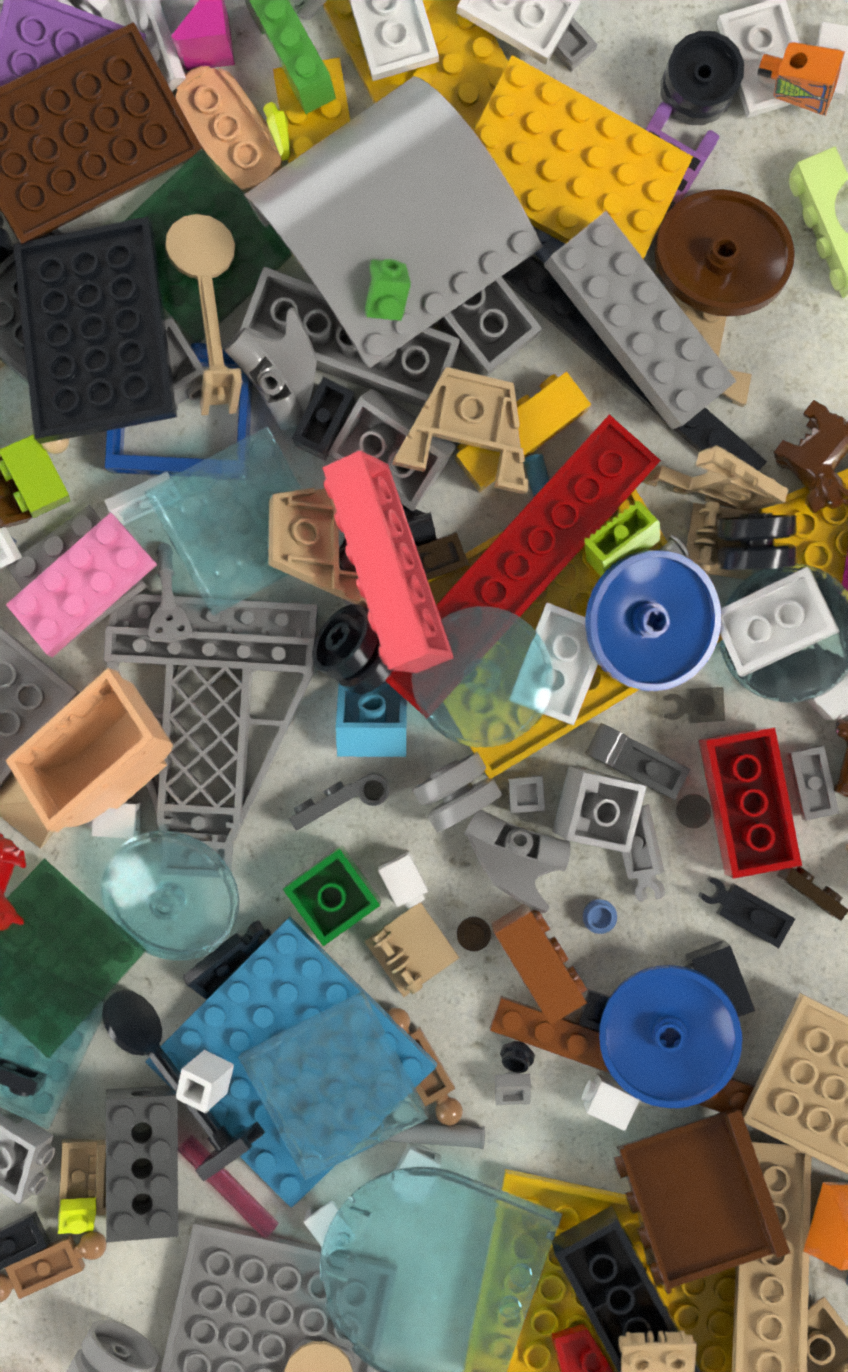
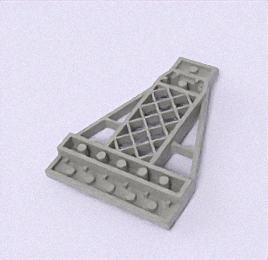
(241, 637)

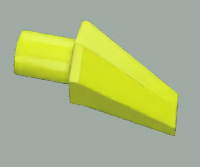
(278, 128)

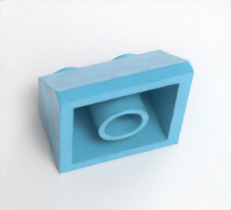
(371, 723)

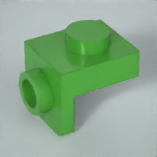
(387, 290)

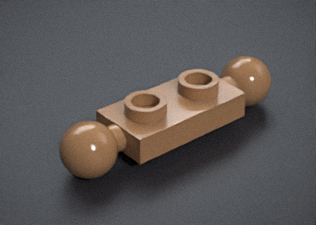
(437, 1083)
(51, 1264)

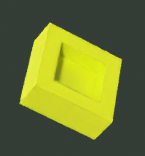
(76, 1215)

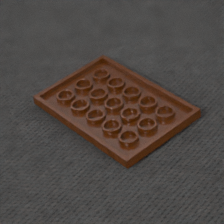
(86, 133)

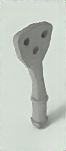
(168, 607)

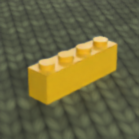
(539, 419)

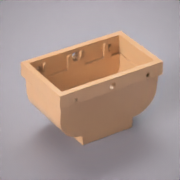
(91, 754)

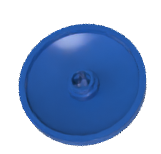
(653, 620)
(670, 1036)

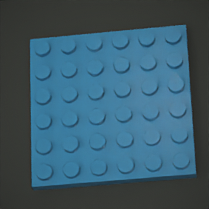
(269, 993)

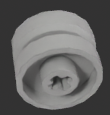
(459, 795)
(114, 1348)

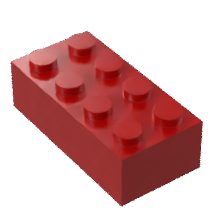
(750, 802)

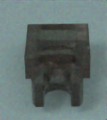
(701, 705)

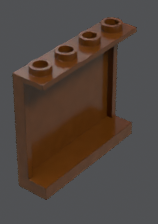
(700, 1199)

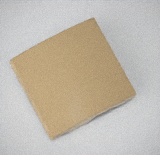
(83, 1171)

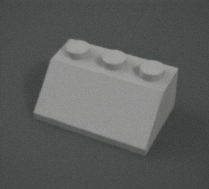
(379, 430)

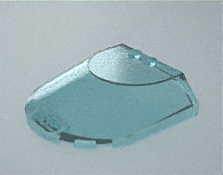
(434, 1270)

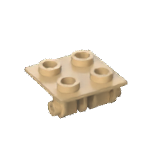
(703, 539)
(412, 949)
(670, 1356)

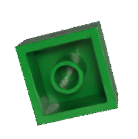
(332, 895)

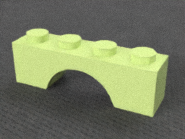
(817, 184)

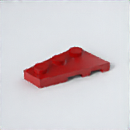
(578, 1351)

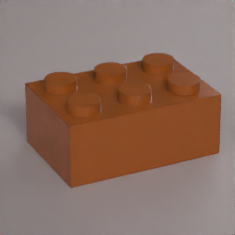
(540, 962)

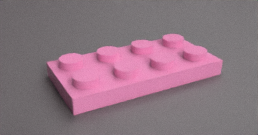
(81, 585)

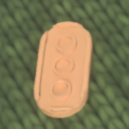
(228, 126)

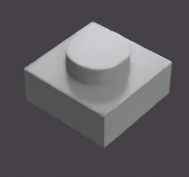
(526, 794)
(512, 1089)

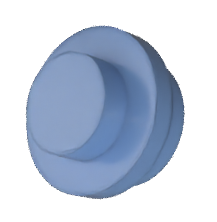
(599, 916)

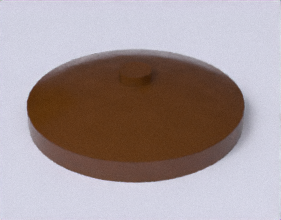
(724, 252)

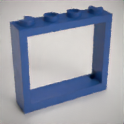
(152, 465)

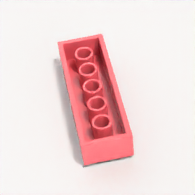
(386, 563)

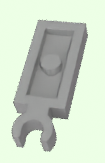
(645, 857)

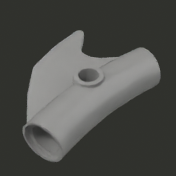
(279, 368)
(516, 856)

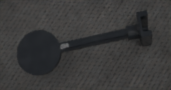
(138, 1030)

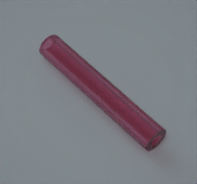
(231, 1189)

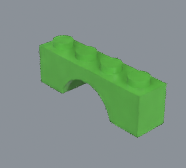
(295, 51)

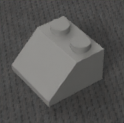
(599, 809)

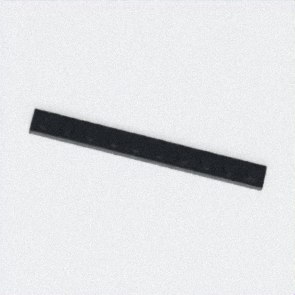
(543, 292)

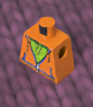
(804, 75)

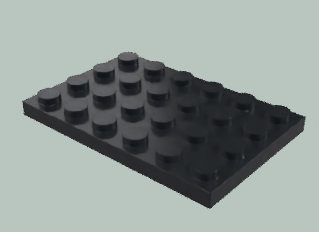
(94, 331)

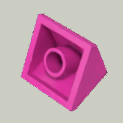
(205, 36)

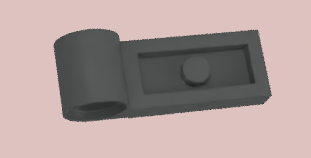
(637, 761)
(336, 796)

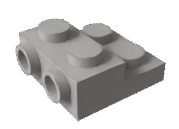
(185, 366)
(23, 1155)

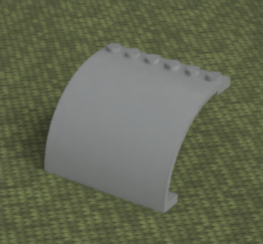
(405, 188)

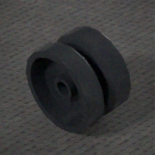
(702, 77)
(756, 540)
(350, 651)

